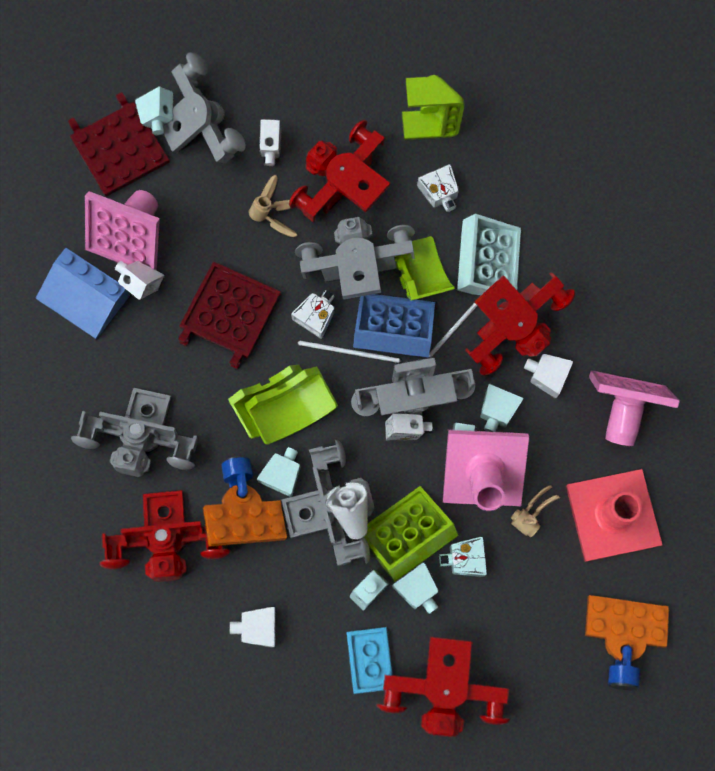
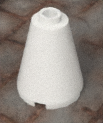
(350, 508)

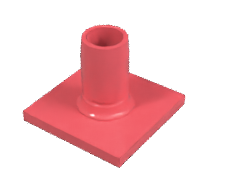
(613, 515)

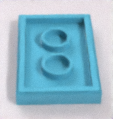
(369, 659)

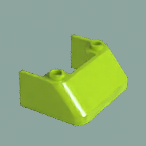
(439, 111)

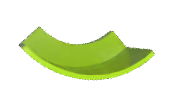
(423, 274)
(244, 395)
(291, 407)

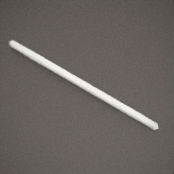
(452, 330)
(348, 351)

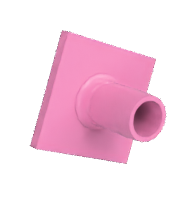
(123, 230)
(629, 403)
(485, 468)

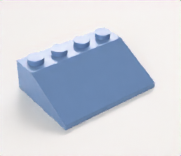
(82, 293)
(394, 325)

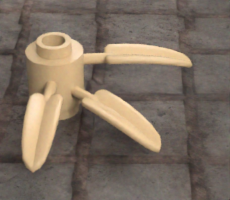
(262, 206)
(526, 522)

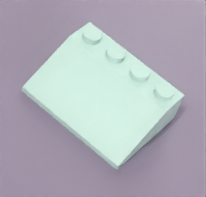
(487, 254)

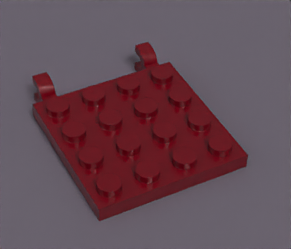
(118, 148)
(229, 311)

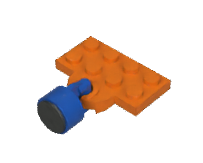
(242, 514)
(626, 631)

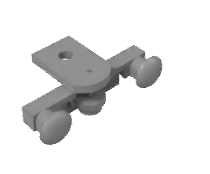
(199, 115)

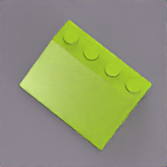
(409, 533)

